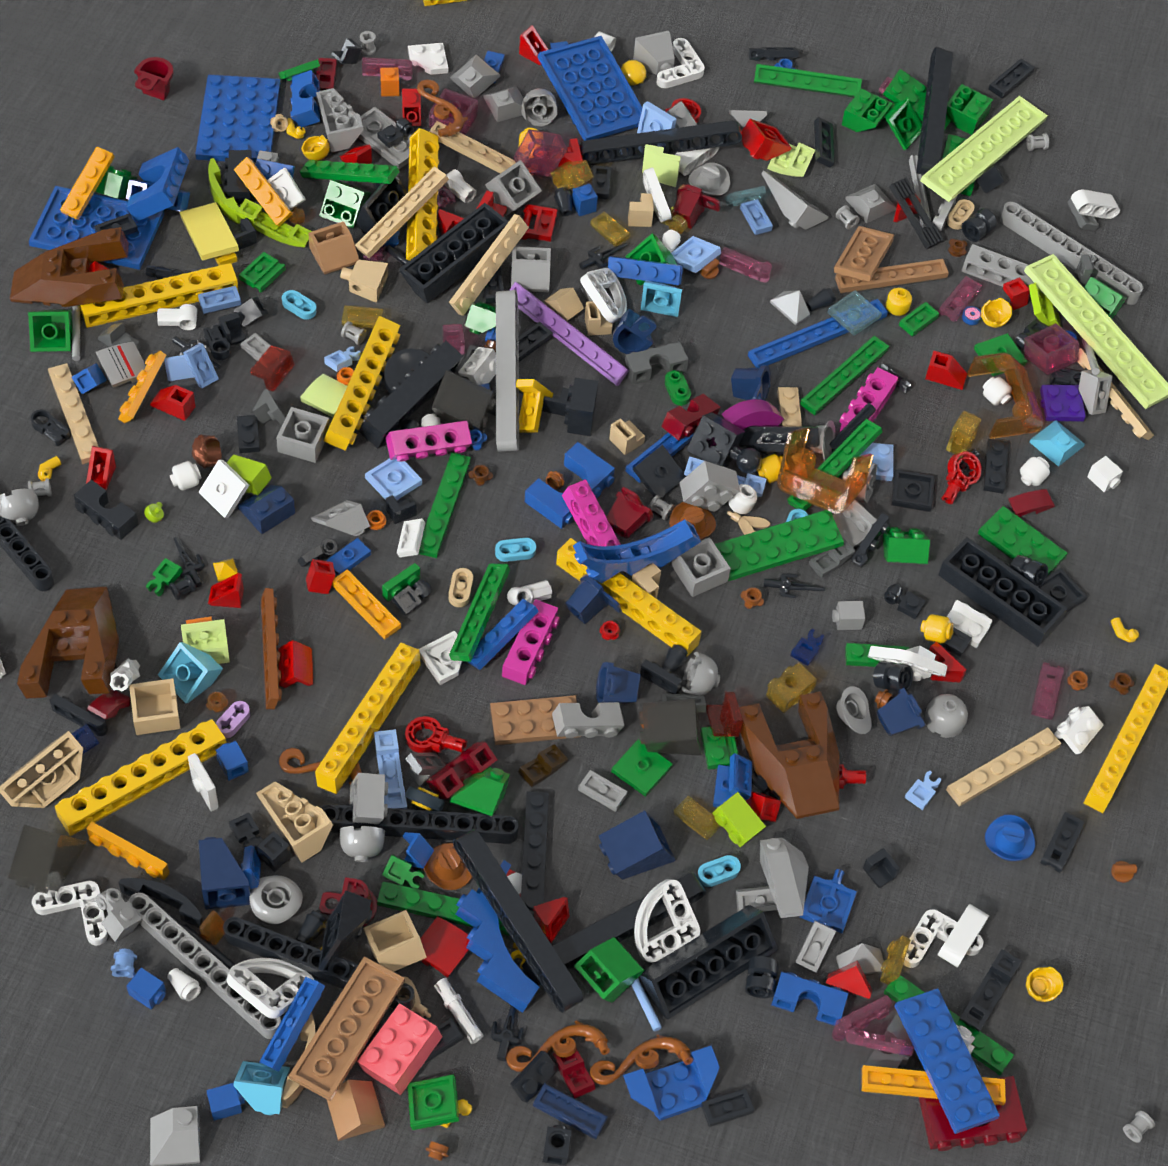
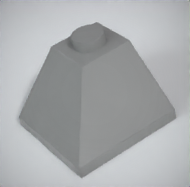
(655, 52)
(475, 76)
(505, 103)
(870, 203)
(344, 517)
(175, 1137)

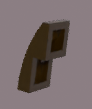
(543, 766)

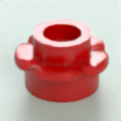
(609, 626)

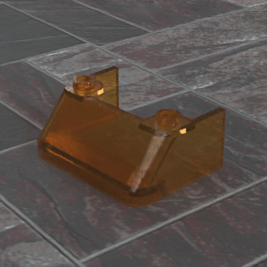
(1026, 411)
(814, 486)

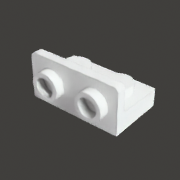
(970, 622)

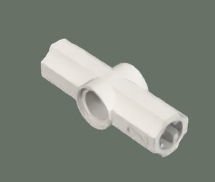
(124, 674)

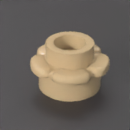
(283, 123)

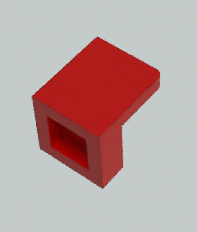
(1017, 292)
(320, 576)
(764, 806)

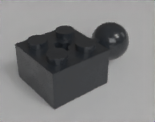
(718, 443)

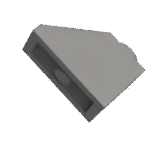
(1095, 391)

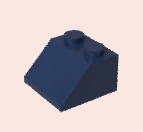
(268, 508)

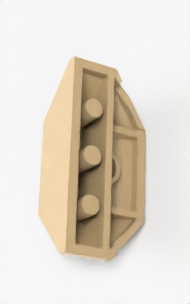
(45, 774)

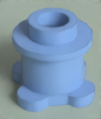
(124, 963)

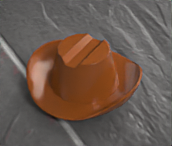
(700, 518)
(447, 868)

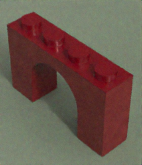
(1008, 1126)

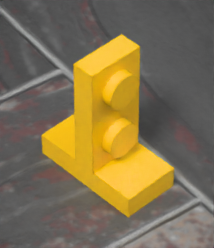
(531, 404)

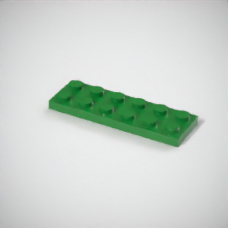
(780, 544)

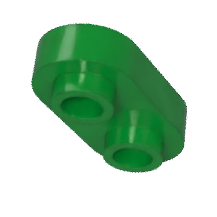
(677, 385)

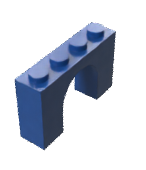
(167, 175)
(585, 465)

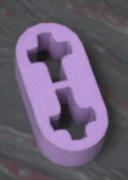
(230, 717)

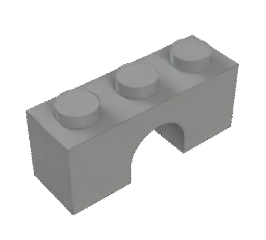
(571, 722)

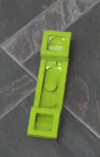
(227, 206)
(294, 236)

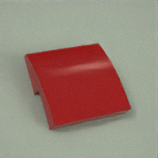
(444, 946)

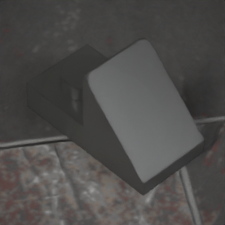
(116, 335)
(268, 409)
(424, 766)

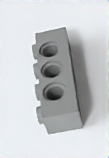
(994, 267)

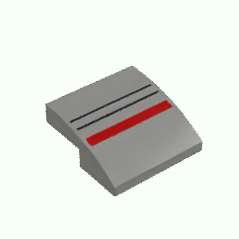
(121, 363)

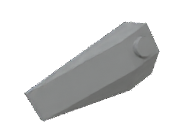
(339, 120)
(793, 205)
(786, 875)

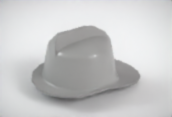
(826, 435)
(854, 710)

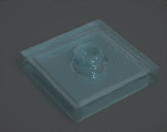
(854, 313)

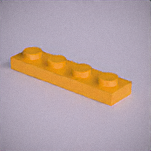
(87, 183)
(263, 191)
(144, 382)
(366, 604)
(134, 855)

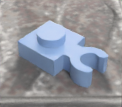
(342, 359)
(922, 792)

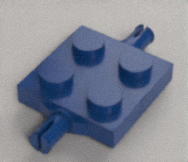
(829, 902)

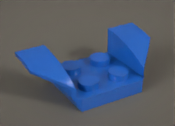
(675, 1087)

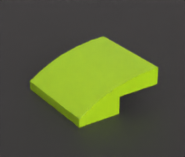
(1043, 307)

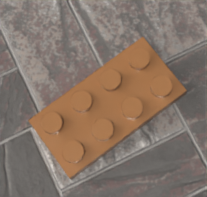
(864, 253)
(526, 720)

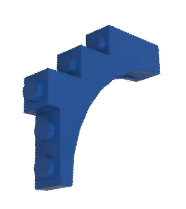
(658, 549)
(498, 970)

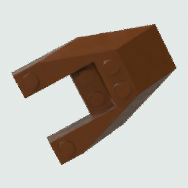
(64, 273)
(76, 630)
(800, 771)

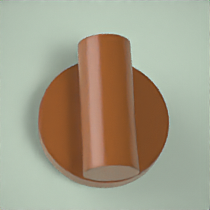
(710, 270)
(1123, 871)

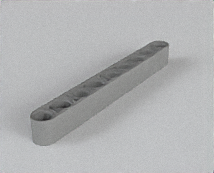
(1068, 250)
(507, 371)
(195, 958)

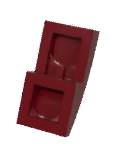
(326, 73)
(1031, 501)
(109, 704)
(575, 1074)

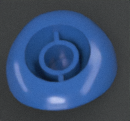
(1010, 838)

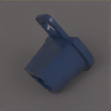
(633, 333)
(751, 383)
(589, 600)
(616, 684)
(900, 714)

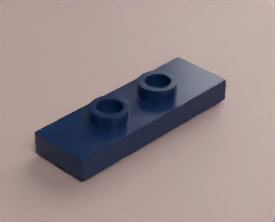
(570, 1111)

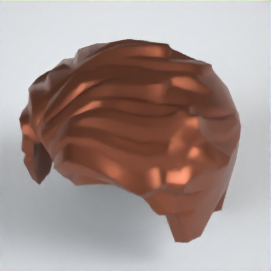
(206, 450)

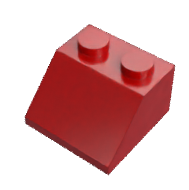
(763, 140)

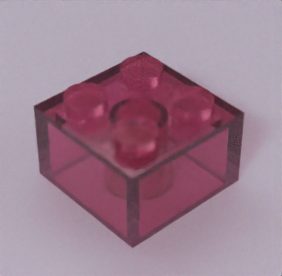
(466, 105)
(541, 152)
(1051, 349)

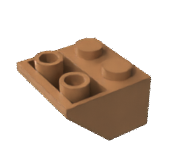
(333, 247)

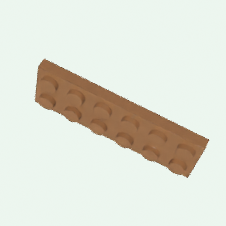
(347, 1029)

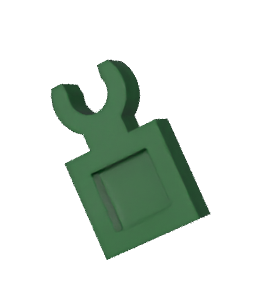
(164, 575)
(399, 871)

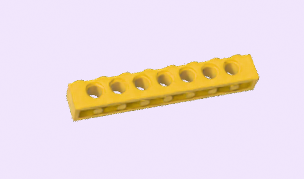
(423, 224)
(161, 293)
(361, 384)
(637, 604)
(368, 718)
(1128, 739)
(136, 787)

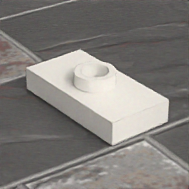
(411, 538)

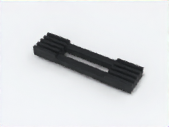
(904, 190)

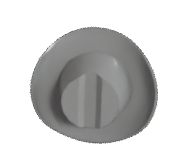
(711, 178)
(275, 899)

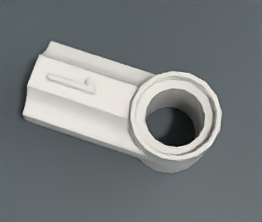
(459, 187)
(183, 317)
(538, 591)

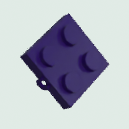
(1062, 403)

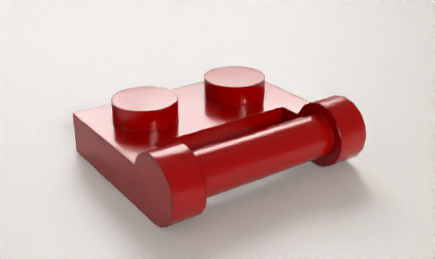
(544, 222)

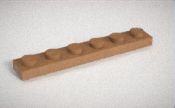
(895, 276)

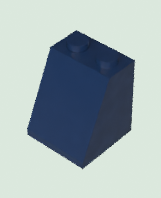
(635, 846)
(221, 876)

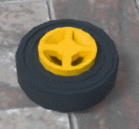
(425, 799)

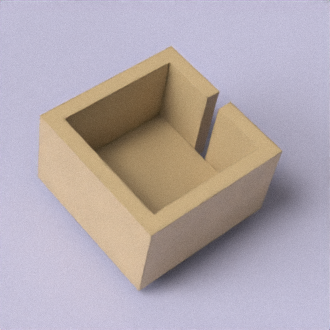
(154, 706)
(395, 942)

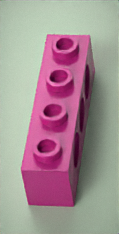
(876, 392)
(456, 431)
(589, 515)
(520, 670)

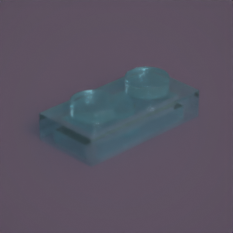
(739, 197)

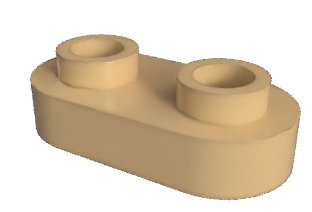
(960, 213)
(460, 589)

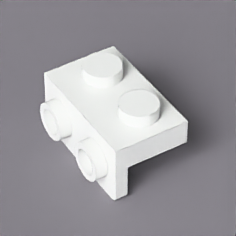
(480, 366)
(1079, 728)

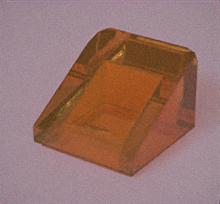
(212, 928)

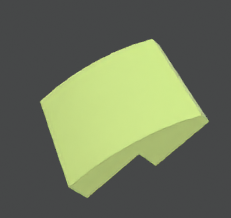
(792, 162)
(665, 165)
(324, 394)
(209, 638)

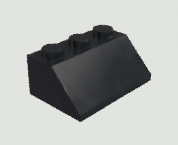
(380, 204)

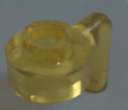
(676, 223)

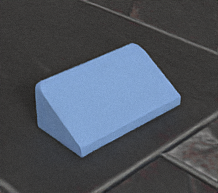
(177, 368)

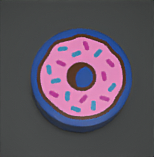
(971, 315)

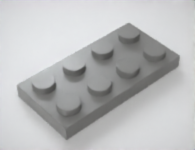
(375, 121)

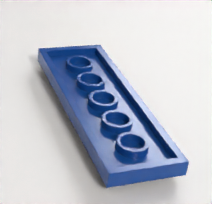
(946, 1061)

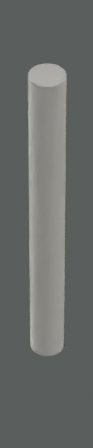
(76, 333)
(1091, 358)

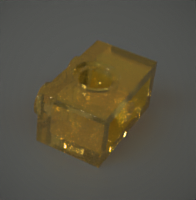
(572, 174)
(963, 433)
(786, 697)

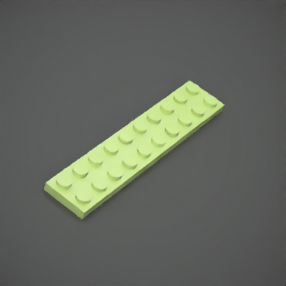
(983, 148)
(1099, 331)

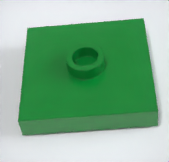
(1000, 344)
(641, 768)
(433, 1102)

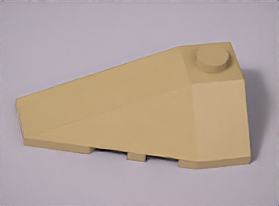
(298, 820)

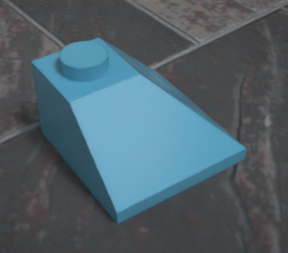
(661, 298)
(1057, 443)
(191, 671)
(262, 1086)

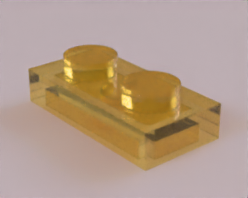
(610, 229)
(361, 316)
(697, 817)
(893, 964)

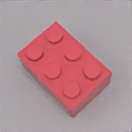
(400, 1049)

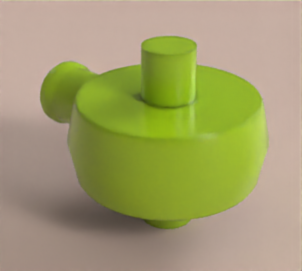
(154, 512)

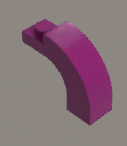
(753, 413)

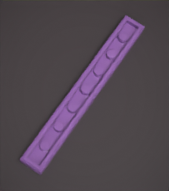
(570, 336)

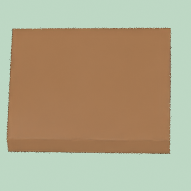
(355, 1109)

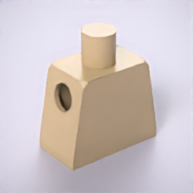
(366, 278)

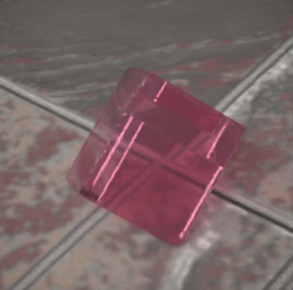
(454, 335)

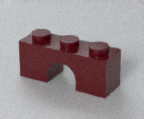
(684, 423)
(471, 761)

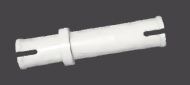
(453, 1002)

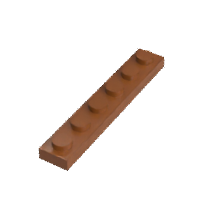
(271, 656)

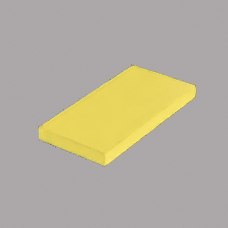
(209, 231)

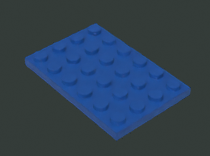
(592, 88)
(237, 116)
(59, 229)

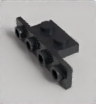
(774, 438)

